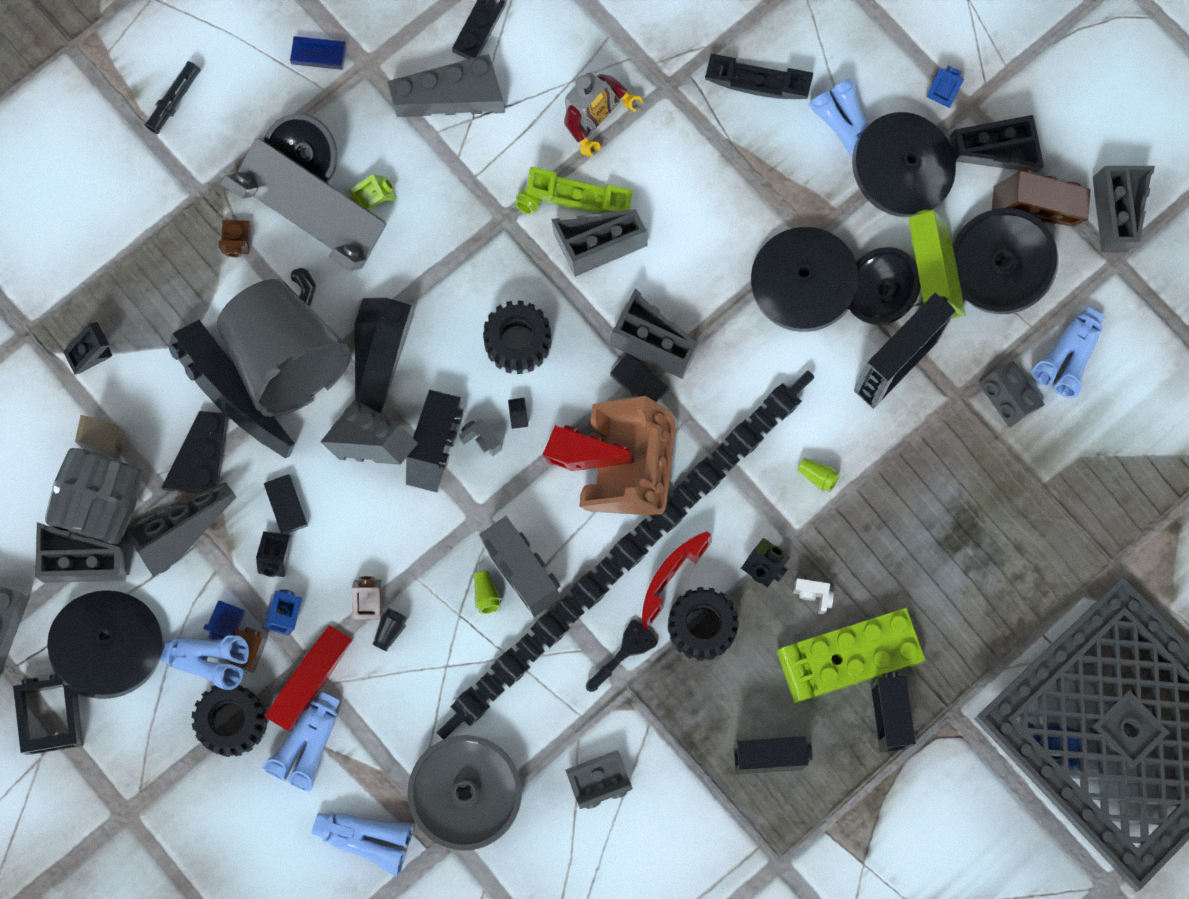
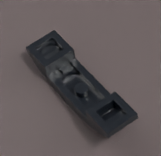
(758, 80)

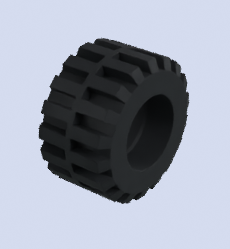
(513, 316)
(709, 601)
(245, 737)

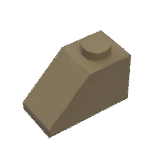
(100, 437)

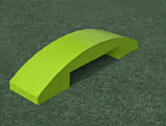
(575, 194)

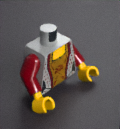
(590, 104)

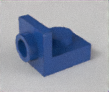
(946, 86)

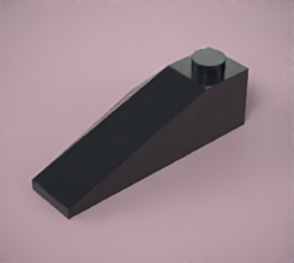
(379, 341)

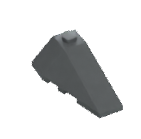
(168, 536)

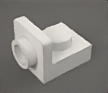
(811, 589)

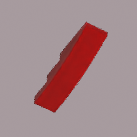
(308, 678)

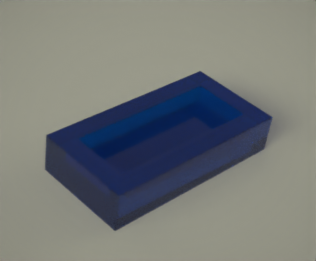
(318, 53)

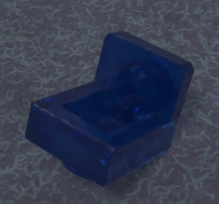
(224, 621)

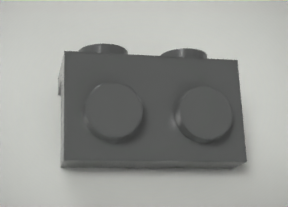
(1011, 393)
(599, 780)

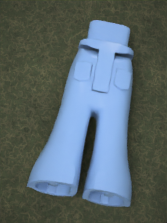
(846, 99)
(1077, 339)
(192, 654)
(312, 727)
(349, 831)

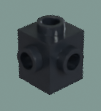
(766, 563)

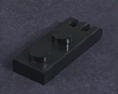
(478, 28)

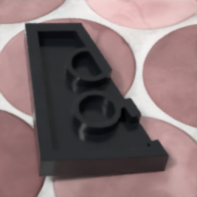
(200, 456)

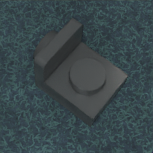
(485, 439)

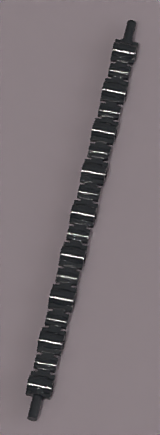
(626, 553)

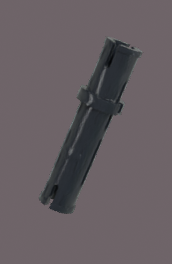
(156, 122)

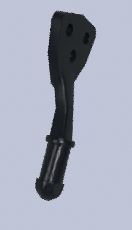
(627, 649)

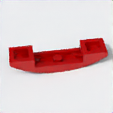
(691, 549)

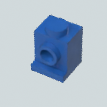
(290, 604)

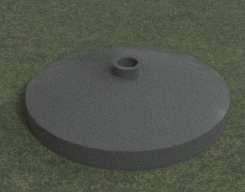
(459, 765)

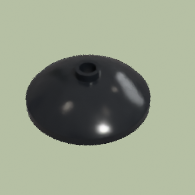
(301, 131)
(877, 274)

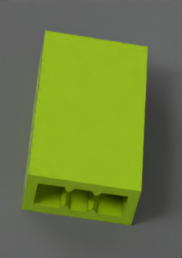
(936, 259)

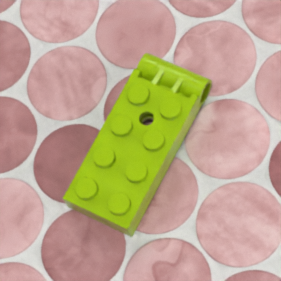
(864, 654)

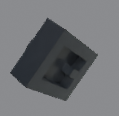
(273, 554)

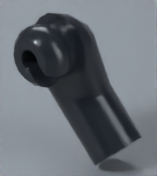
(306, 283)

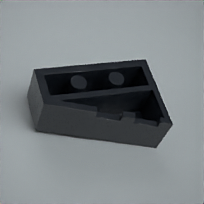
(999, 144)
(434, 436)

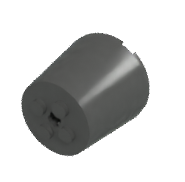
(280, 347)

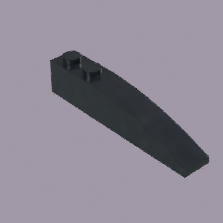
(221, 382)

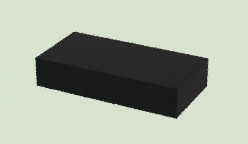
(638, 379)
(285, 504)

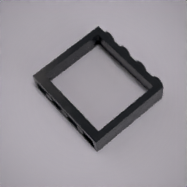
(904, 350)

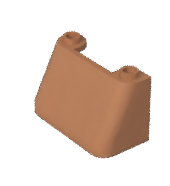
(649, 435)

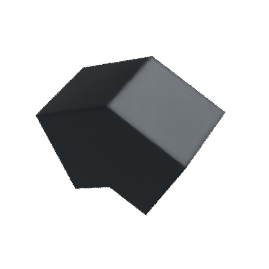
(518, 413)

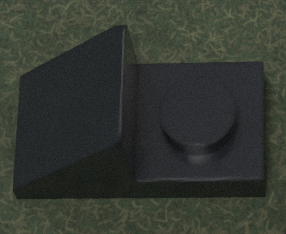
(87, 349)

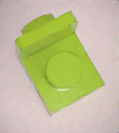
(373, 191)

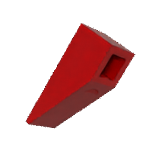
(578, 452)

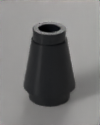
(389, 629)

